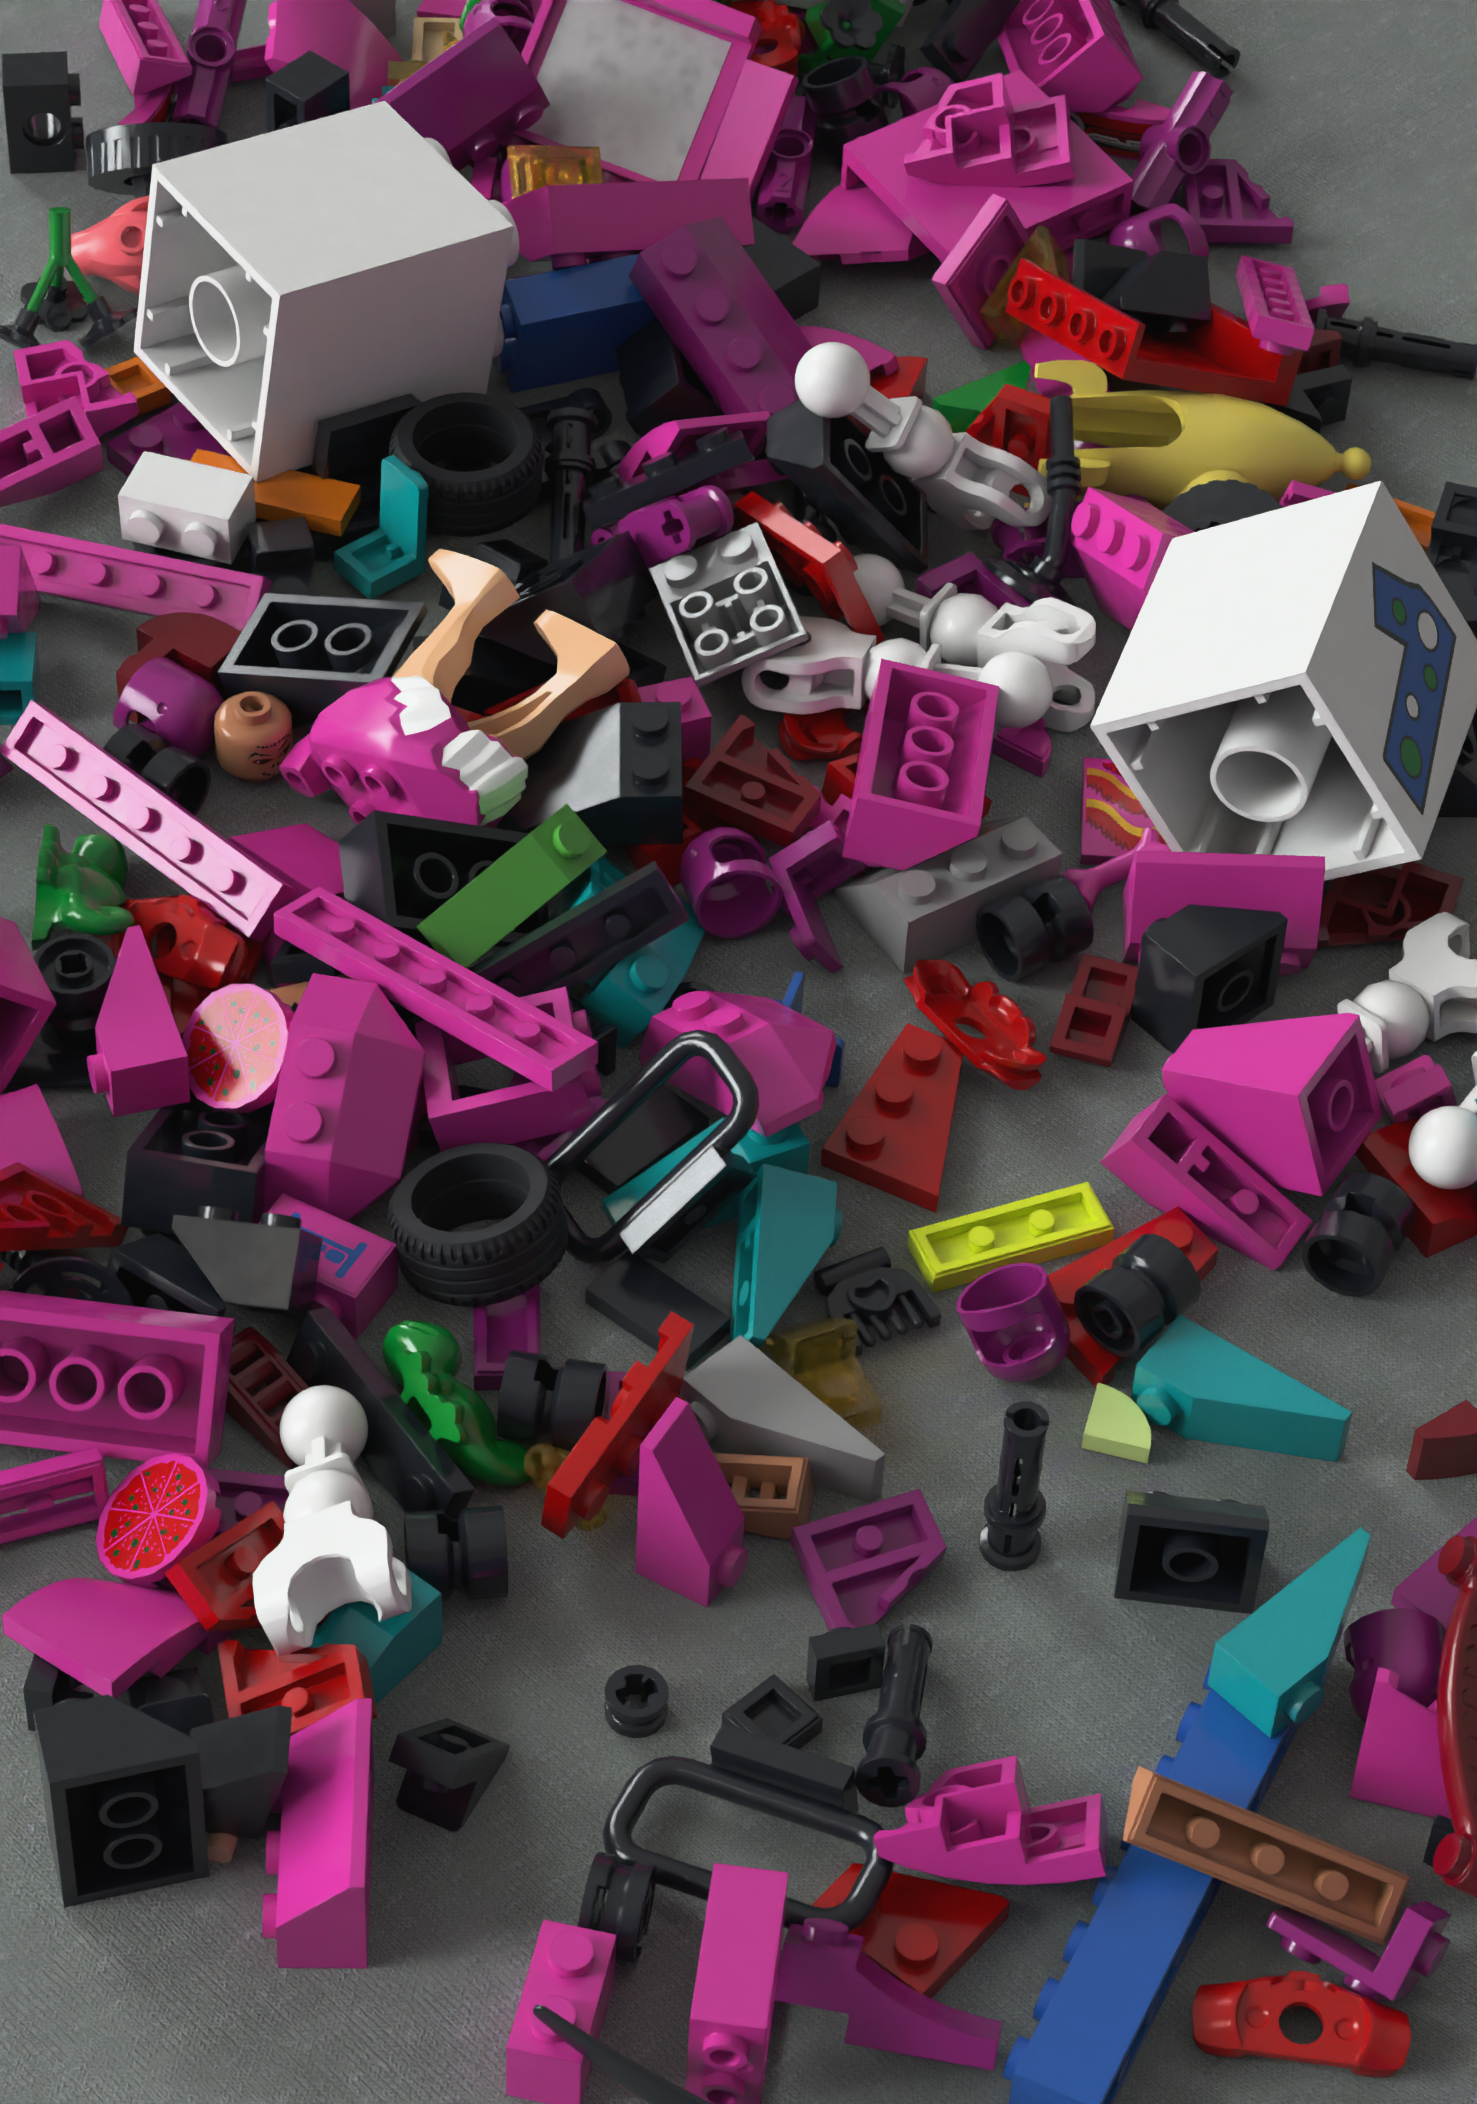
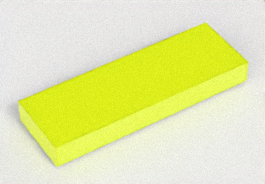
(1015, 1232)

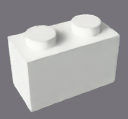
(187, 507)

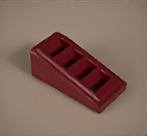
(251, 1365)

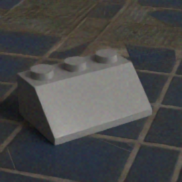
(937, 902)

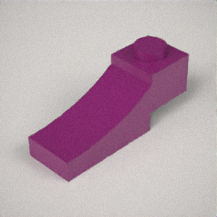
(831, 1972)

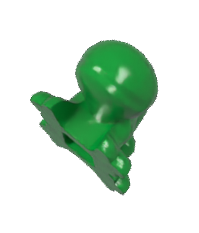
(80, 888)
(424, 1366)

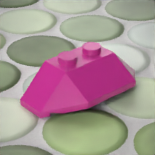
(777, 1045)
(342, 1099)

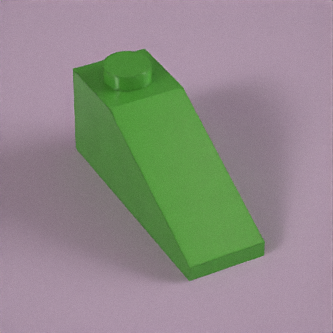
(512, 888)

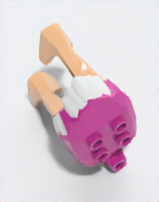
(410, 750)

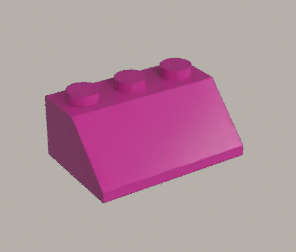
(1121, 550)
(1169, 881)
(324, 1844)

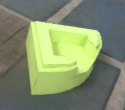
(1117, 1426)

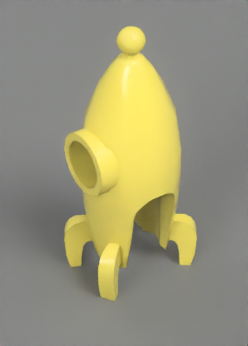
(1189, 439)

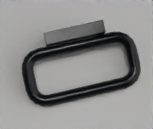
(695, 1186)
(768, 1780)

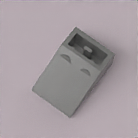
(728, 604)

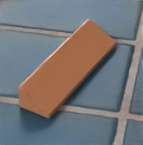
(1263, 1856)

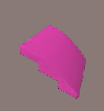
(336, 33)
(990, 143)
(857, 230)
(108, 1631)
(983, 1830)

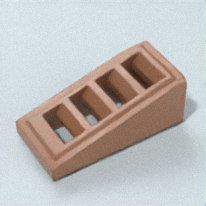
(772, 1477)

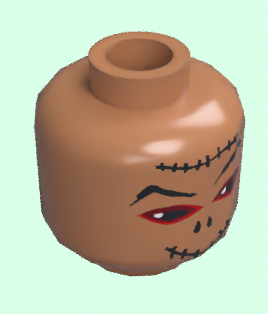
(252, 735)

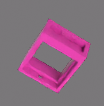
(506, 1113)
(736, 1984)

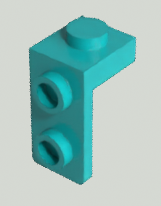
(399, 545)

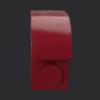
(186, 638)

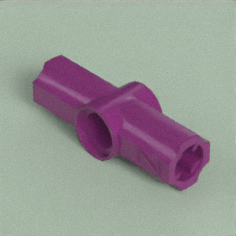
(215, 36)
(1180, 143)
(789, 169)

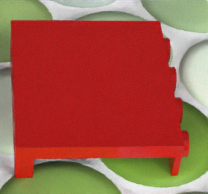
(1212, 360)

